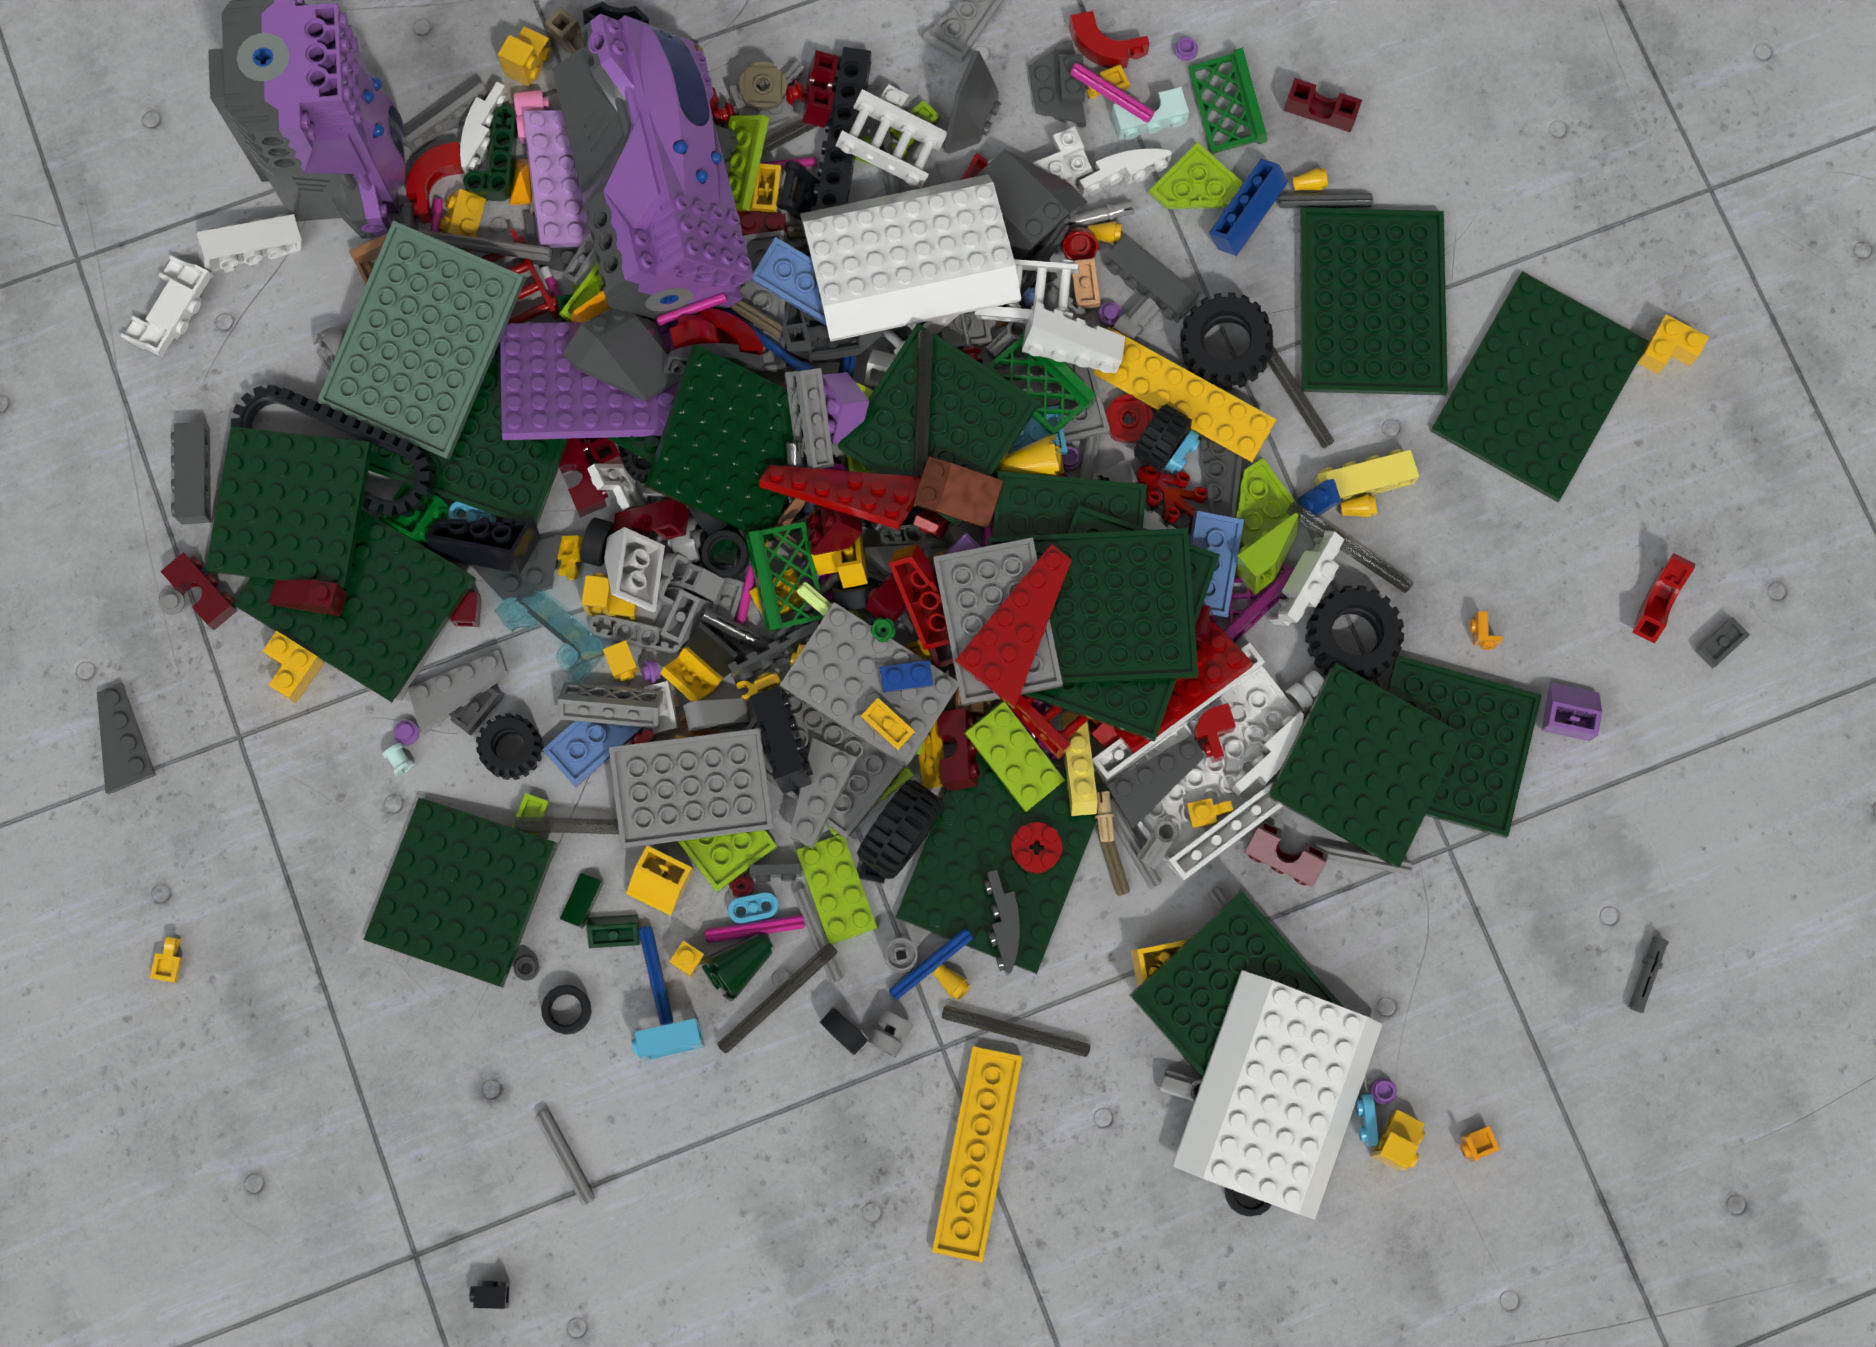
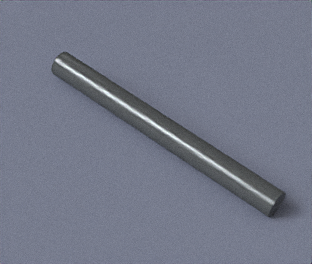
(824, 588)

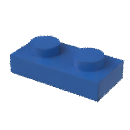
(1321, 498)
(906, 676)

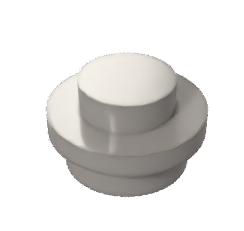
(172, 602)

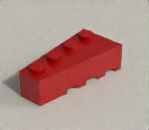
(921, 594)

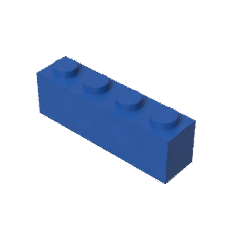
(1248, 207)

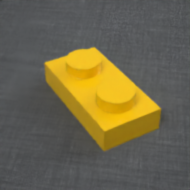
(887, 724)

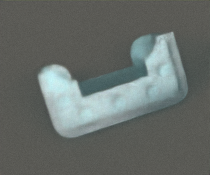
(580, 649)

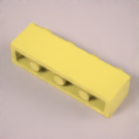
(1373, 475)
(1079, 769)

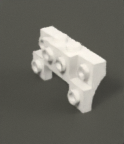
(1070, 161)
(172, 309)
(1309, 579)

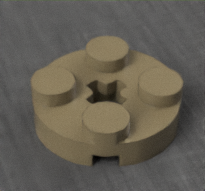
(753, 76)

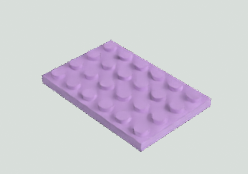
(554, 181)

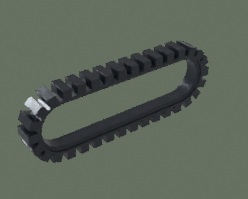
(357, 428)

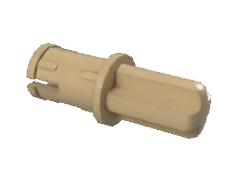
(1105, 817)

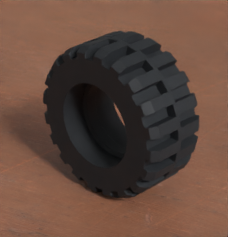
(1227, 310)
(1375, 611)
(900, 829)

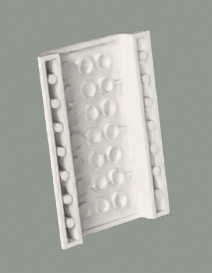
(911, 257)
(1257, 710)
(1277, 1094)

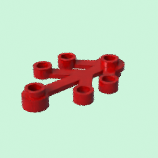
(1170, 495)

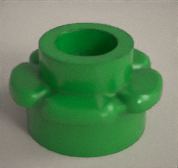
(878, 625)

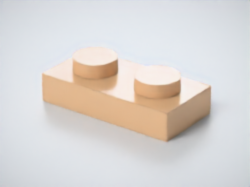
(1086, 285)

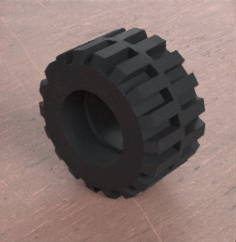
(1162, 437)
(495, 732)

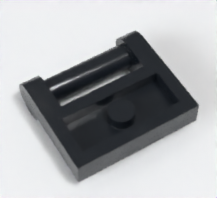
(803, 193)

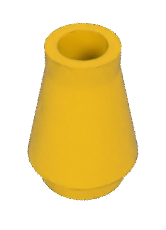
(1312, 180)
(1108, 232)
(1360, 507)
(952, 982)

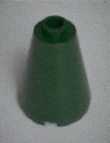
(737, 964)

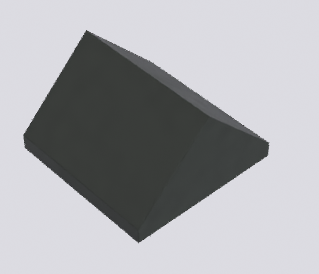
(715, 648)

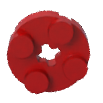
(1117, 410)
(1025, 856)

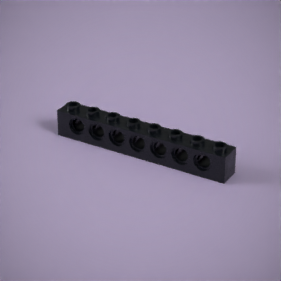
(859, 63)

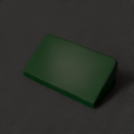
(581, 900)
(613, 931)

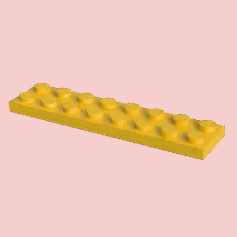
(1212, 410)
(977, 1154)

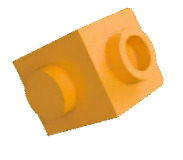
(1479, 628)
(1478, 1144)

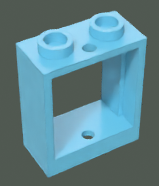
(668, 1040)

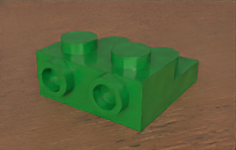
(419, 524)

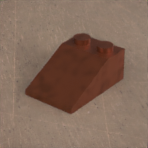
(958, 492)

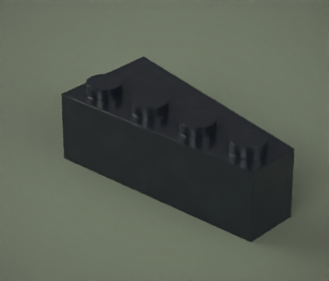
(485, 543)
(780, 738)

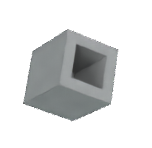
(702, 582)

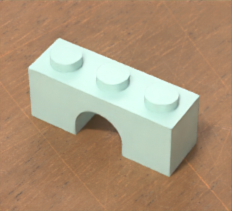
(1171, 113)

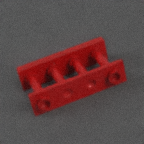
(550, 302)
(1040, 725)

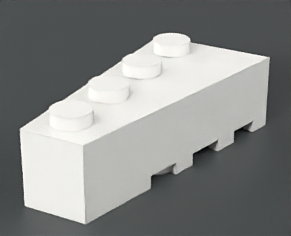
(247, 242)
(1072, 341)

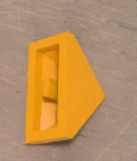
(521, 185)
(590, 309)

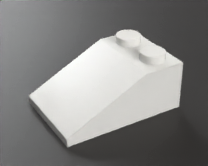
(634, 567)

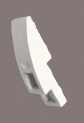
(476, 131)
(1131, 165)
(1276, 748)

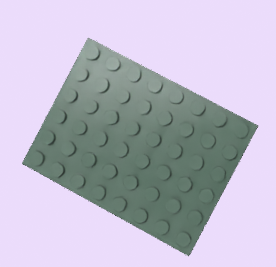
(421, 339)

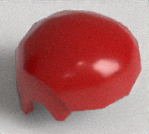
(1080, 244)

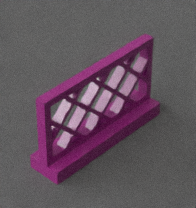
(1257, 608)

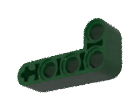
(498, 153)

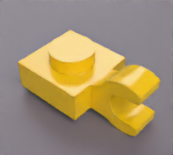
(1113, 75)
(569, 554)
(765, 682)
(1204, 813)
(166, 965)

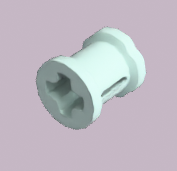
(398, 759)

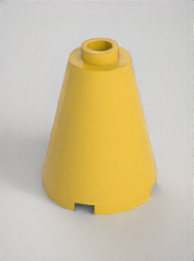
(1036, 458)

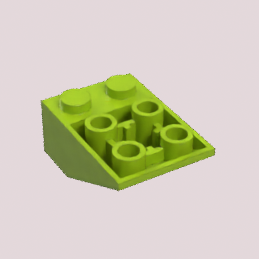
(1262, 560)

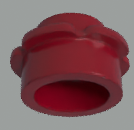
(746, 890)

